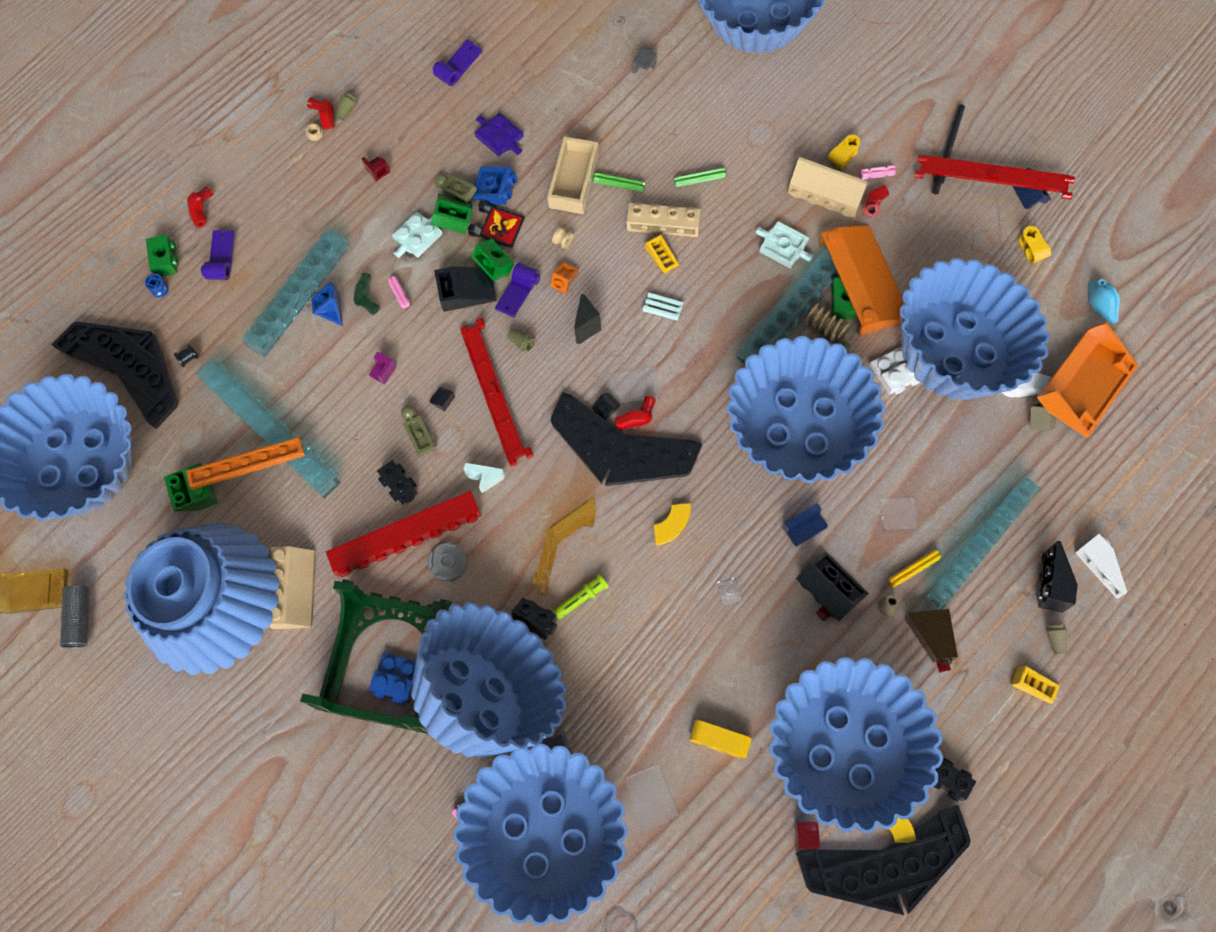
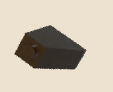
(935, 634)

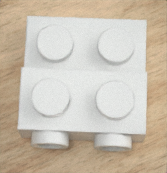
(893, 372)

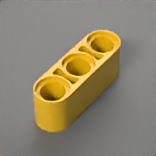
(720, 739)

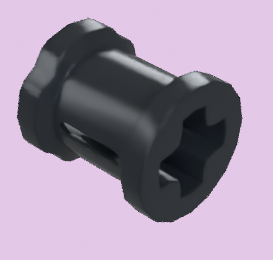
(186, 355)

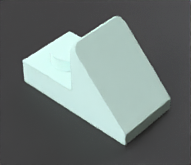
(489, 475)

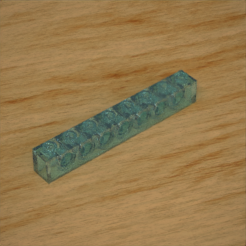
(791, 299)
(296, 301)
(982, 543)

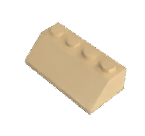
(827, 187)
(296, 587)

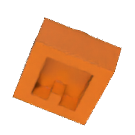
(563, 277)

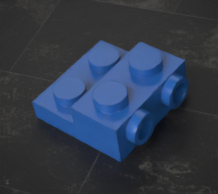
(495, 184)
(393, 678)

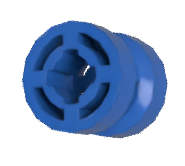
(156, 285)

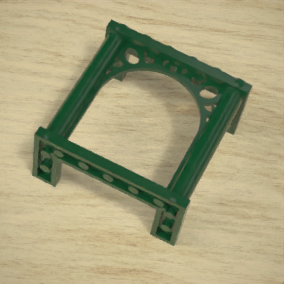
(352, 606)

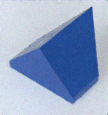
(327, 304)

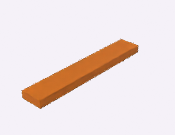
(245, 463)

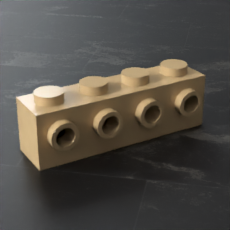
(663, 219)

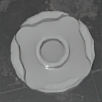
(447, 562)

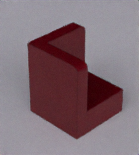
(377, 167)
(807, 836)

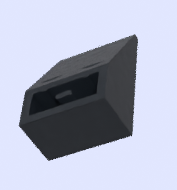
(463, 287)
(1058, 582)

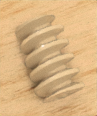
(826, 323)

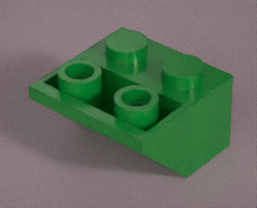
(451, 214)
(183, 497)

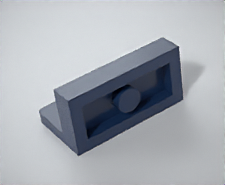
(1030, 197)
(805, 525)

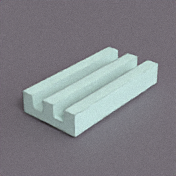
(666, 306)

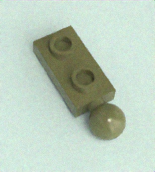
(455, 187)
(417, 431)

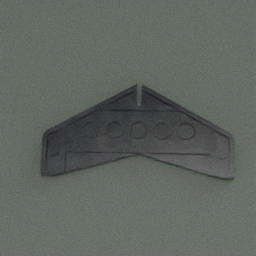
(130, 355)
(626, 455)
(878, 876)

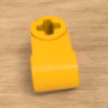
(845, 151)
(1034, 246)

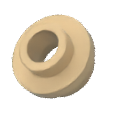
(314, 128)

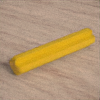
(914, 568)

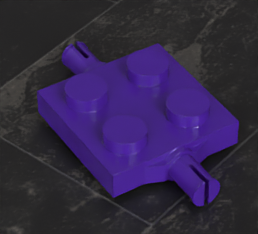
(499, 134)

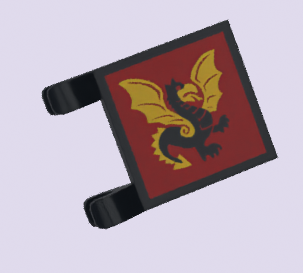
(499, 225)

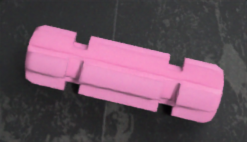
(876, 172)
(399, 292)

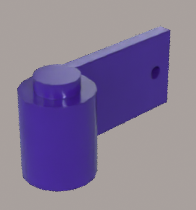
(458, 63)
(220, 256)
(518, 290)

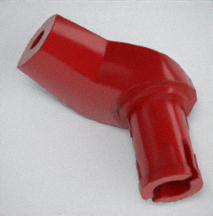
(326, 112)
(872, 204)
(195, 206)
(637, 418)

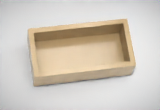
(573, 175)

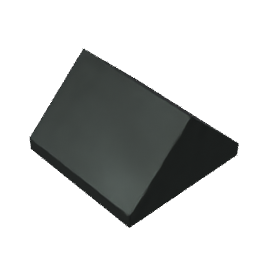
(587, 320)

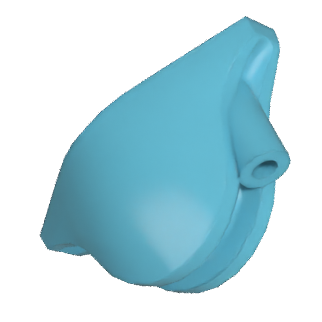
(1104, 300)

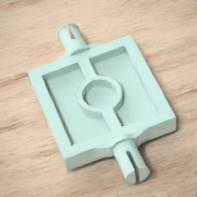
(416, 235)
(784, 244)

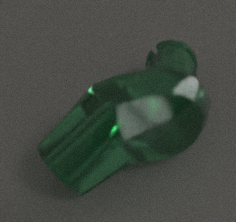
(361, 294)

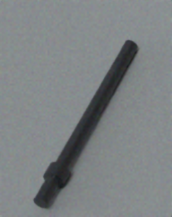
(939, 180)

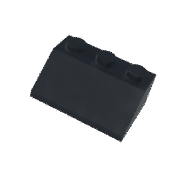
(832, 586)

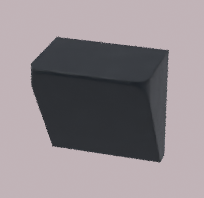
(442, 398)
(606, 405)

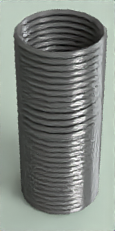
(74, 610)

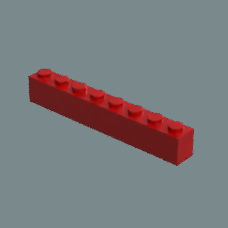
(403, 534)

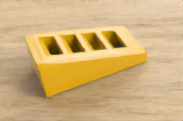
(656, 258)
(1022, 680)

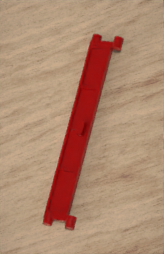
(995, 174)
(493, 393)

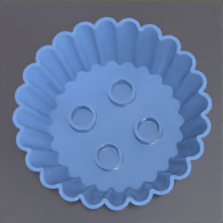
(759, 23)
(971, 330)
(805, 409)
(62, 448)
(202, 596)
(485, 682)
(856, 745)
(540, 834)

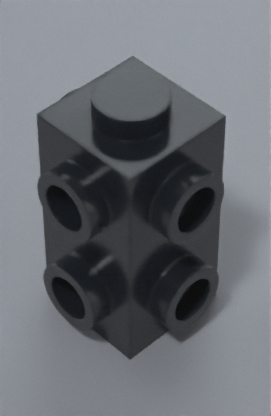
(401, 487)
(537, 619)
(955, 782)

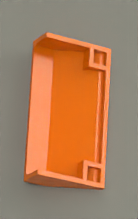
(864, 276)
(1088, 379)

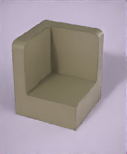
(1041, 418)

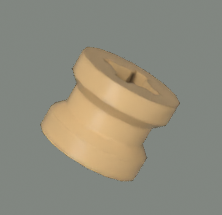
(563, 238)

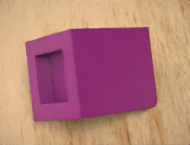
(383, 368)

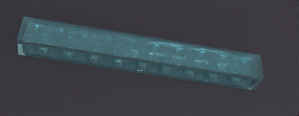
(266, 426)

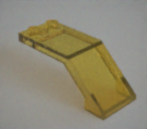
(581, 516)
(32, 590)

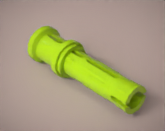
(586, 588)

